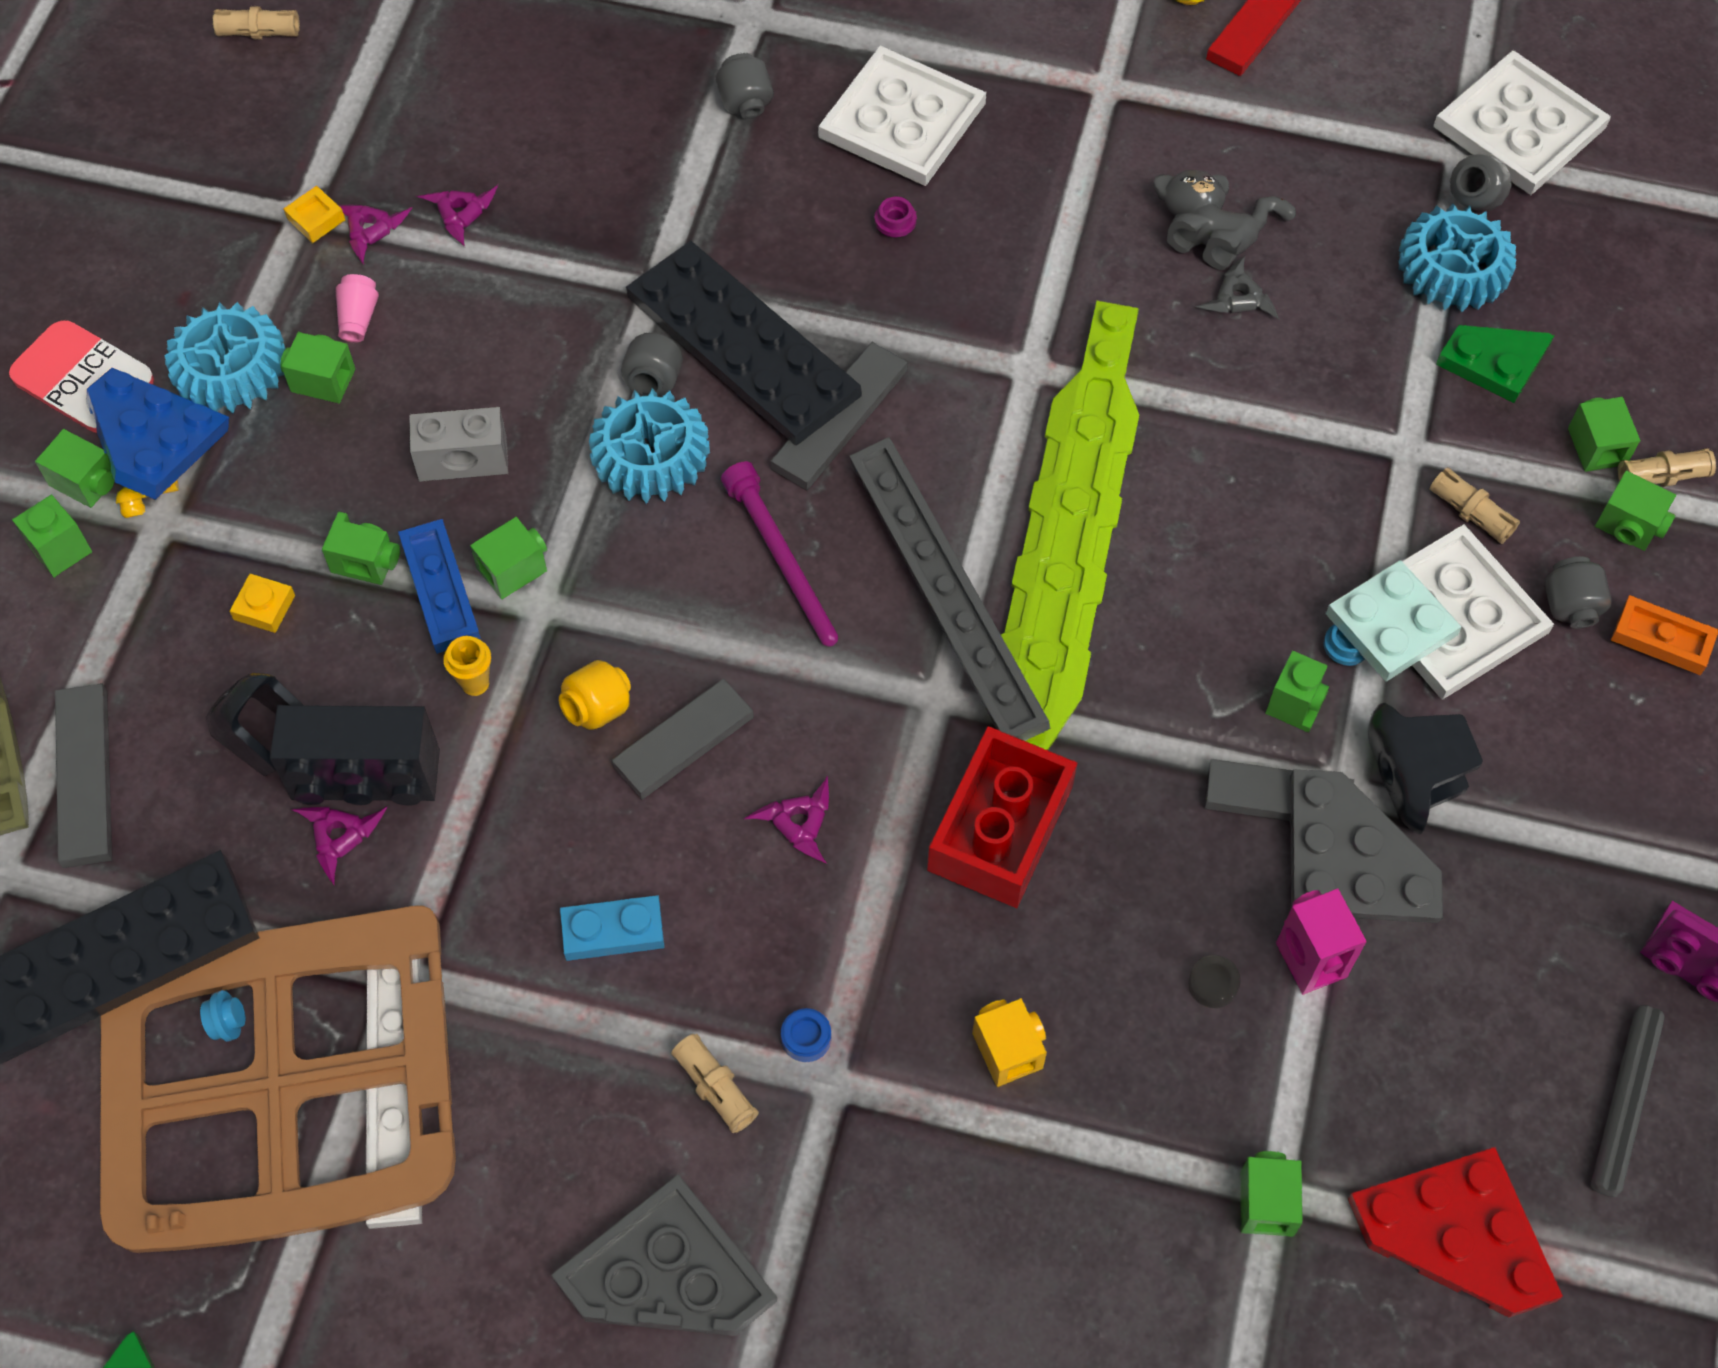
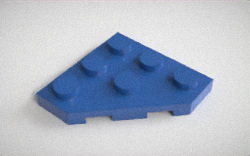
(150, 431)

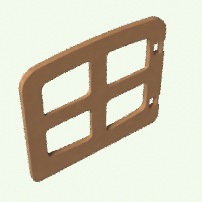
(277, 1088)

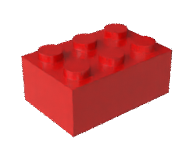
(1001, 817)

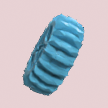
(1461, 245)
(225, 357)
(626, 460)

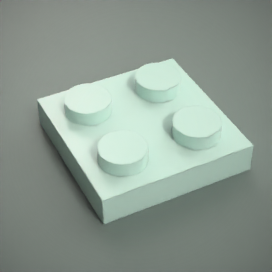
(1393, 620)

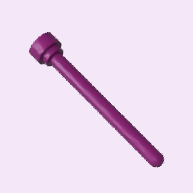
(743, 483)

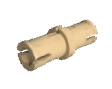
(256, 22)
(1670, 467)
(1474, 505)
(714, 1083)

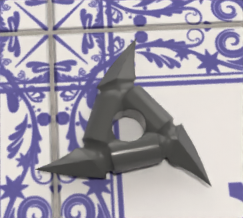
(1253, 296)

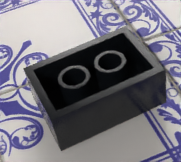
(355, 754)

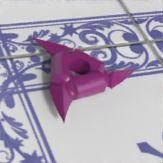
(472, 204)
(382, 223)
(325, 821)
(803, 835)

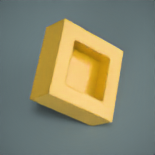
(314, 214)
(262, 603)

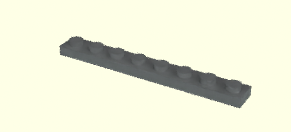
(949, 592)

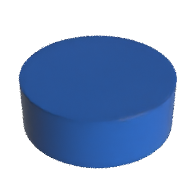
(806, 1035)

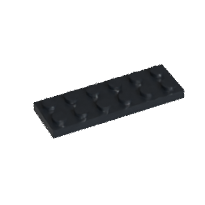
(744, 342)
(120, 953)

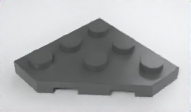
(1355, 847)
(666, 1271)

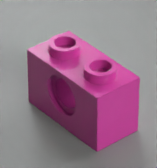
(1320, 940)

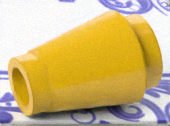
(469, 664)

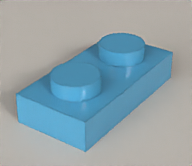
(612, 928)

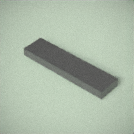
(877, 373)
(83, 776)

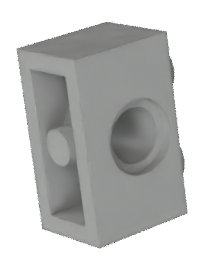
(458, 444)

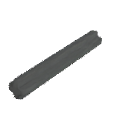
(1627, 1101)

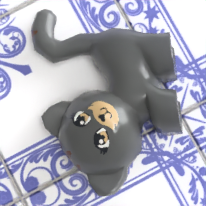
(1199, 219)

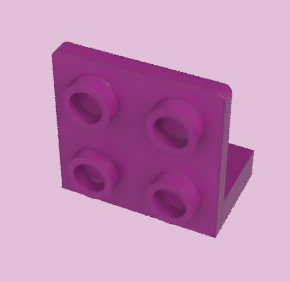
(1686, 948)

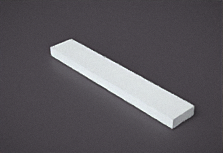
(387, 1106)

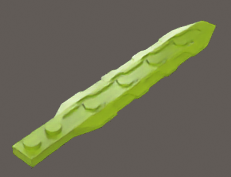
(1072, 521)

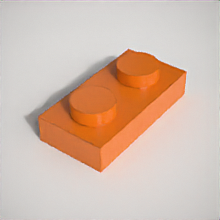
(1665, 635)

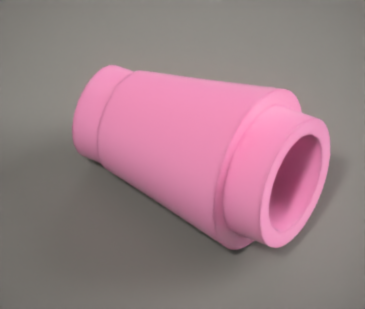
(355, 305)

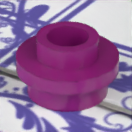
(898, 209)

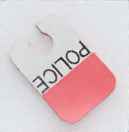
(67, 362)

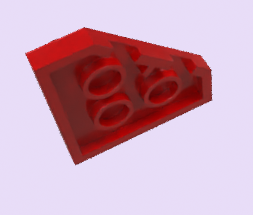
(1461, 1231)

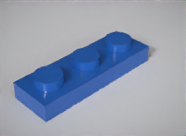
(438, 584)

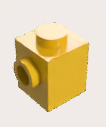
(1009, 1040)

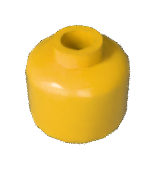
(595, 695)

